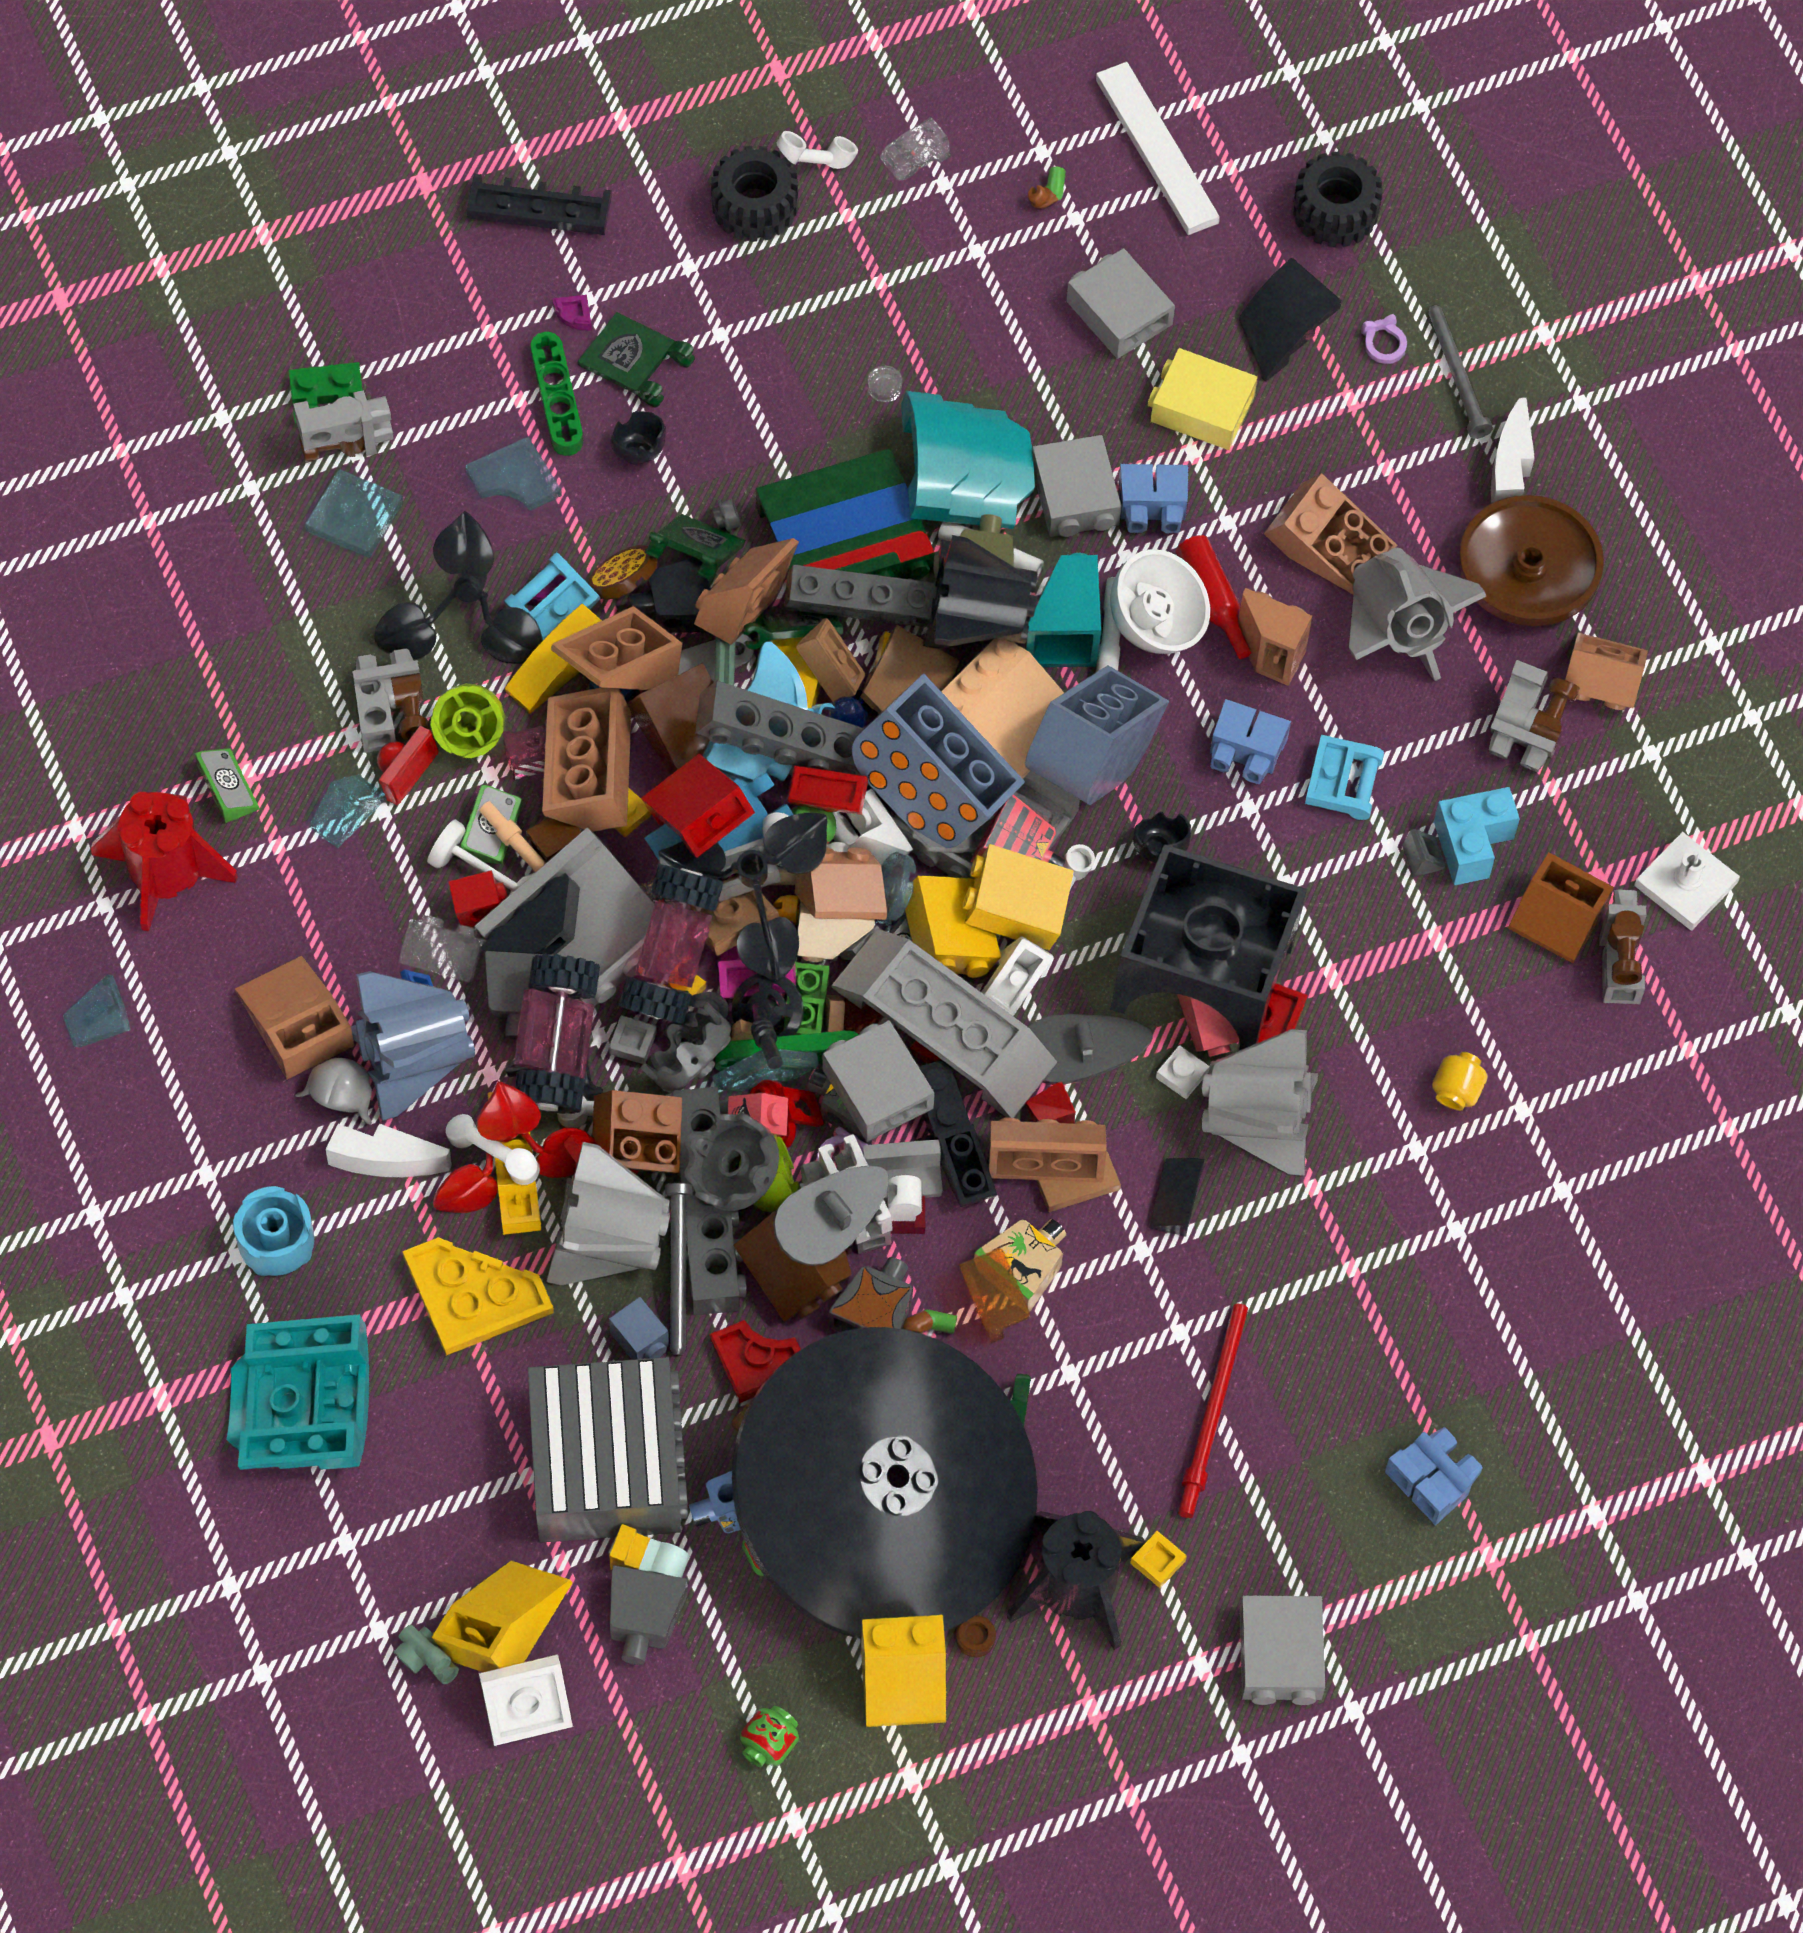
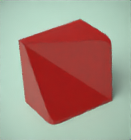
(1052, 1104)

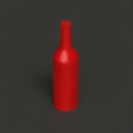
(1222, 599)

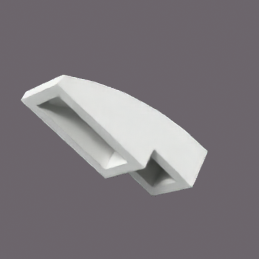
(1513, 455)
(386, 1153)

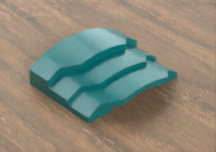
(965, 461)
(301, 1394)

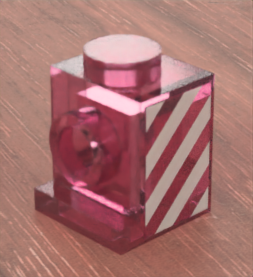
(525, 751)

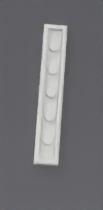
(1157, 148)

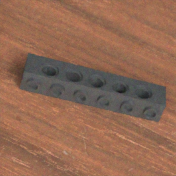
(859, 595)
(790, 726)
(709, 1291)

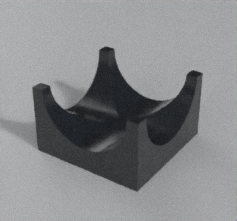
(1210, 937)

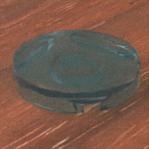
(897, 886)

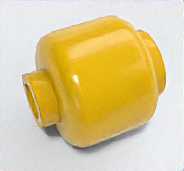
(1459, 1081)

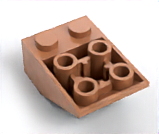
(1327, 532)
(296, 1017)

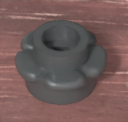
(727, 515)

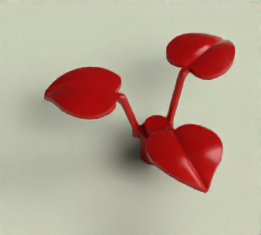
(502, 1119)

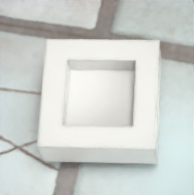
(1182, 1072)

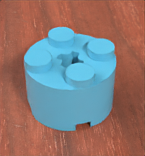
(274, 1251)

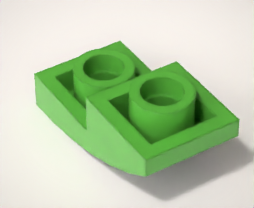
(812, 985)

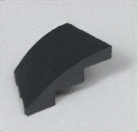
(1285, 315)

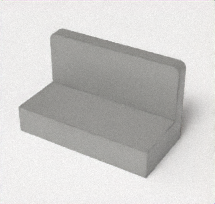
(909, 1158)

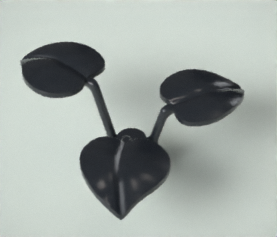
(463, 551)
(800, 847)

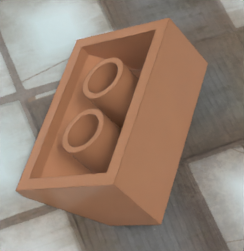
(744, 590)
(1047, 1150)

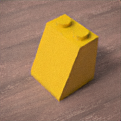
(904, 1670)

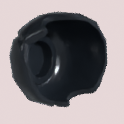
(639, 438)
(1159, 830)

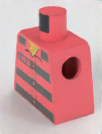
(1021, 831)

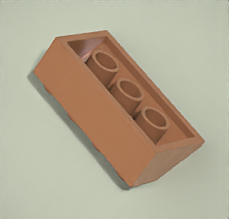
(587, 759)

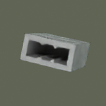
(1120, 303)
(1076, 486)
(877, 1080)
(1282, 1649)

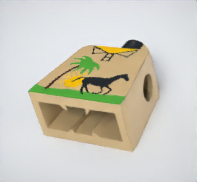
(1030, 1255)

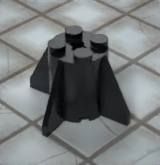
(978, 597)
(1078, 1569)

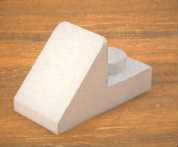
(878, 830)
(1017, 974)

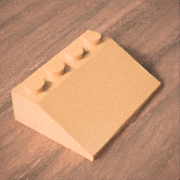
(1004, 698)

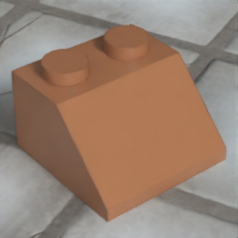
(1606, 671)
(844, 886)

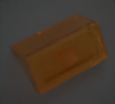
(994, 1293)

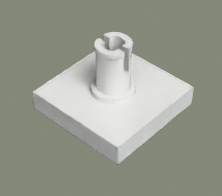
(1687, 881)
(525, 1700)

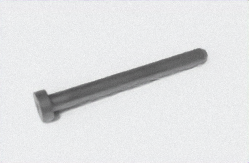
(1479, 425)
(678, 1195)

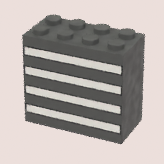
(607, 1449)

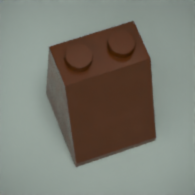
(669, 717)
(789, 1284)

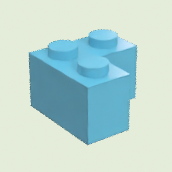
(1469, 827)

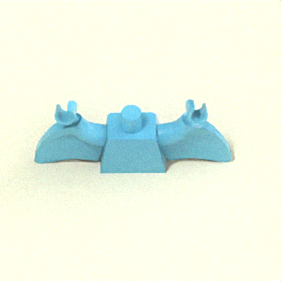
(775, 679)

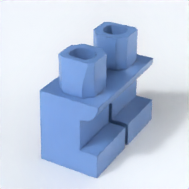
(1142, 504)
(1248, 743)
(1432, 1475)

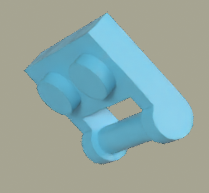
(560, 601)
(1332, 773)

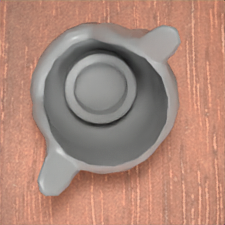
(340, 1086)

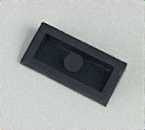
(1177, 1195)

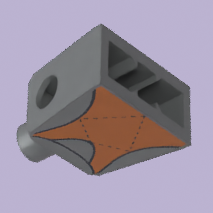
(874, 1299)

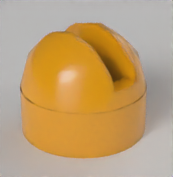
(788, 907)

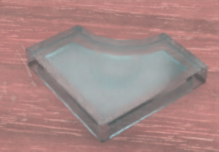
(515, 473)
(755, 1069)

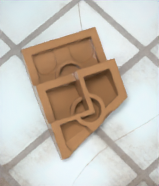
(903, 664)

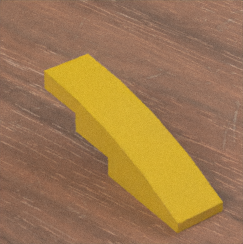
(517, 1202)

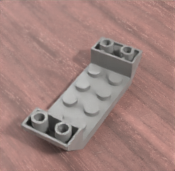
(948, 1019)

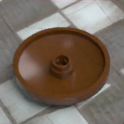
(1532, 560)

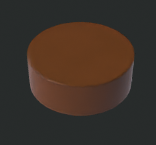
(976, 1636)

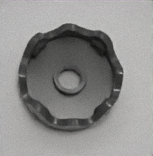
(692, 1058)
(715, 1151)

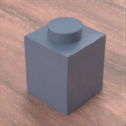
(639, 1331)

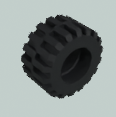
(1342, 177)
(754, 215)

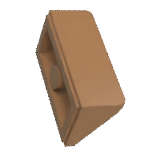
(831, 661)

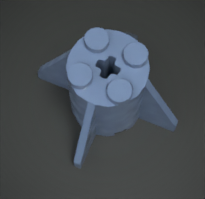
(409, 1036)

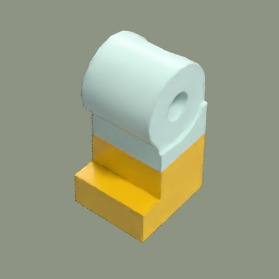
(647, 1554)

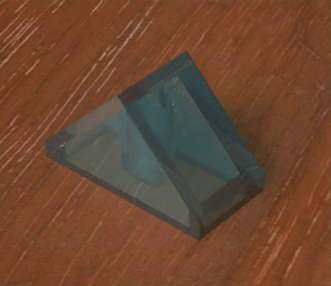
(345, 808)
(97, 1014)

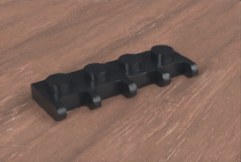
(538, 206)

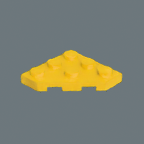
(473, 1294)

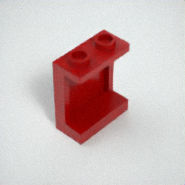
(698, 804)

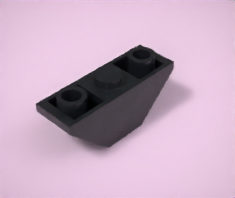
(540, 924)

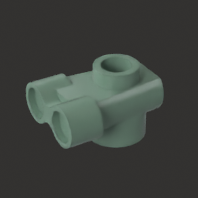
(420, 1650)

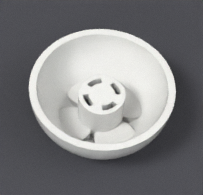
(1159, 602)

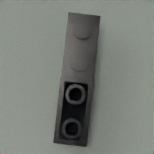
(959, 1144)

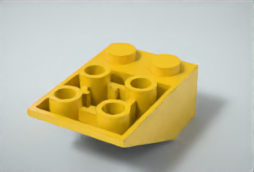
(501, 1617)

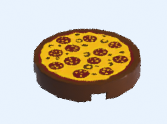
(620, 572)

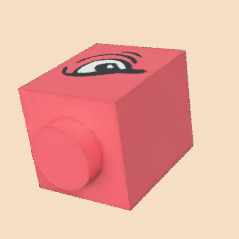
(763, 1107)

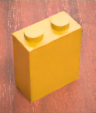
(1017, 896)
(939, 926)

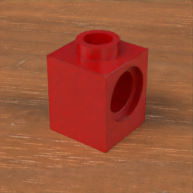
(476, 897)

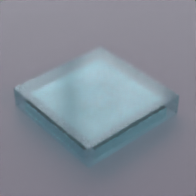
(354, 513)

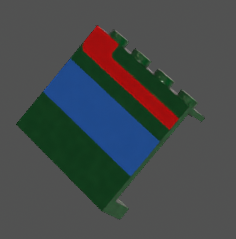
(850, 518)

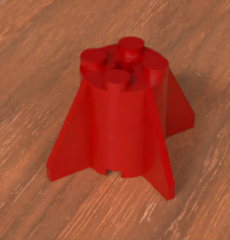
(160, 849)

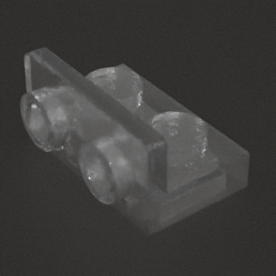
(441, 949)

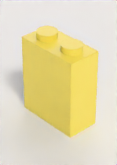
(1202, 398)

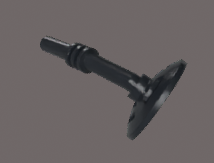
(767, 1013)

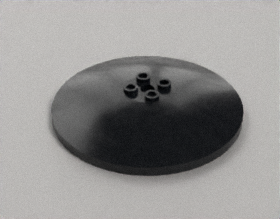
(819, 1493)

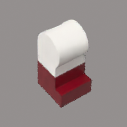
(906, 1205)

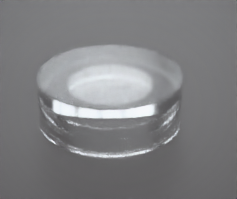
(884, 383)

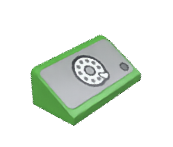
(226, 783)
(480, 835)

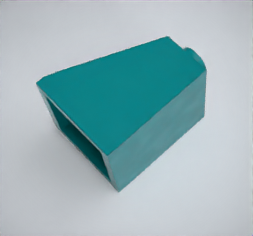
(1068, 615)

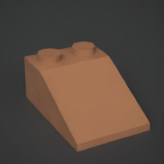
(623, 652)

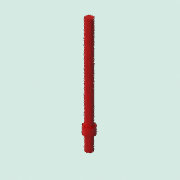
(1195, 1476)

